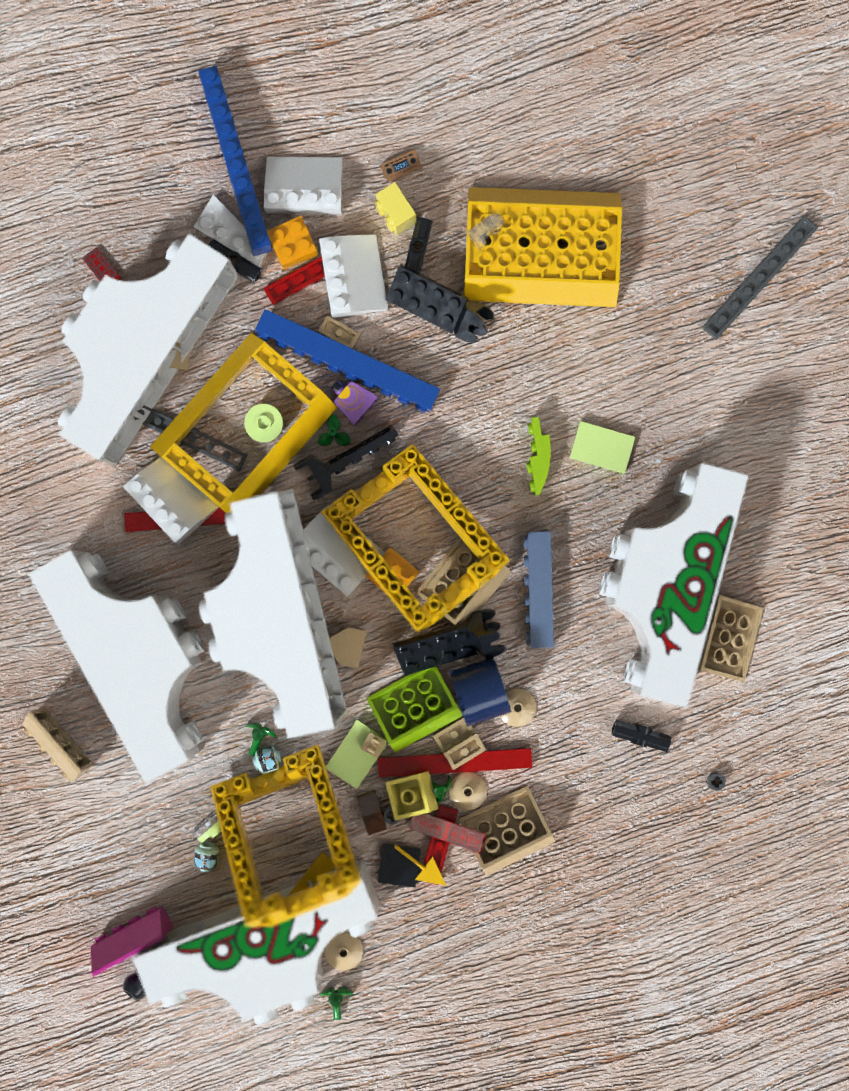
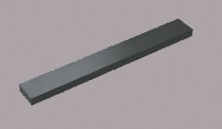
(760, 277)
(160, 421)

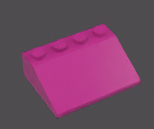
(130, 939)

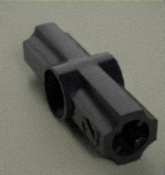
(421, 235)
(243, 267)
(641, 735)

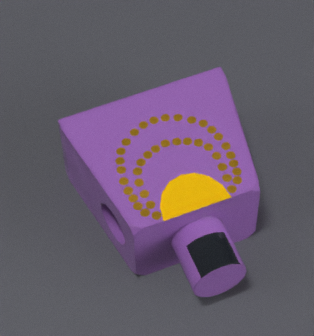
(353, 400)

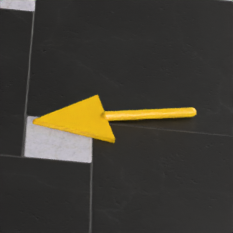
(429, 873)

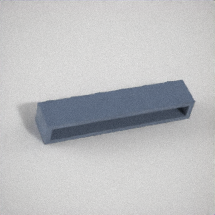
(539, 589)

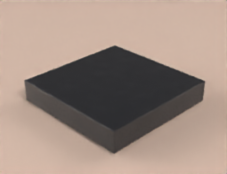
(397, 868)

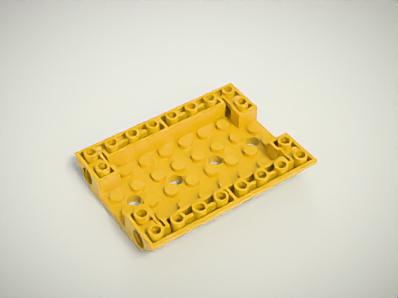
(543, 270)

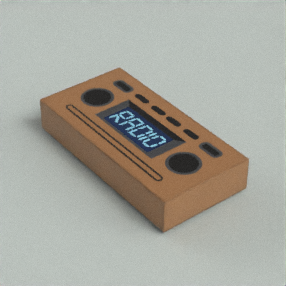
(401, 166)

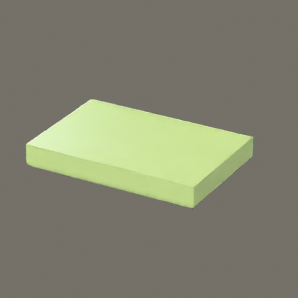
(602, 447)
(349, 760)

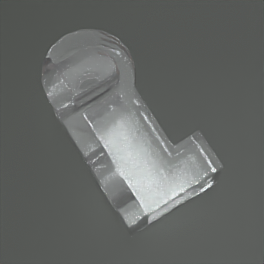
(490, 225)

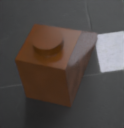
(371, 812)

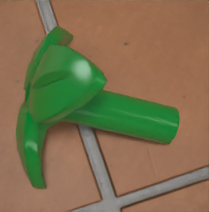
(334, 425)
(258, 734)
(440, 791)
(336, 998)

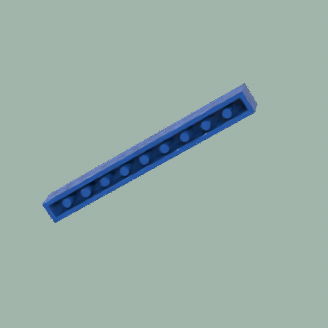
(234, 161)
(346, 360)

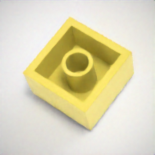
(395, 208)
(411, 795)

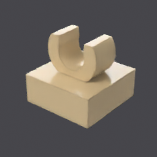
(373, 744)

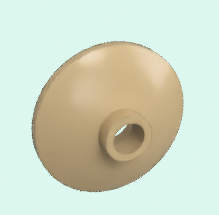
(528, 707)
(463, 781)
(346, 942)

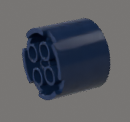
(480, 691)

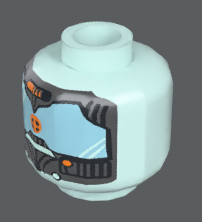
(267, 760)
(206, 856)

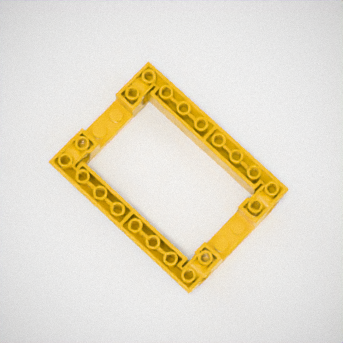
(280, 455)
(414, 465)
(240, 790)

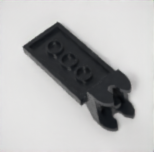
(438, 304)
(323, 471)
(450, 644)

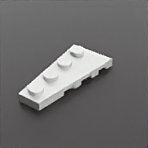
(224, 227)

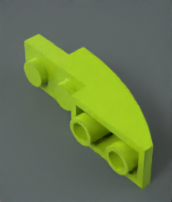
(538, 464)

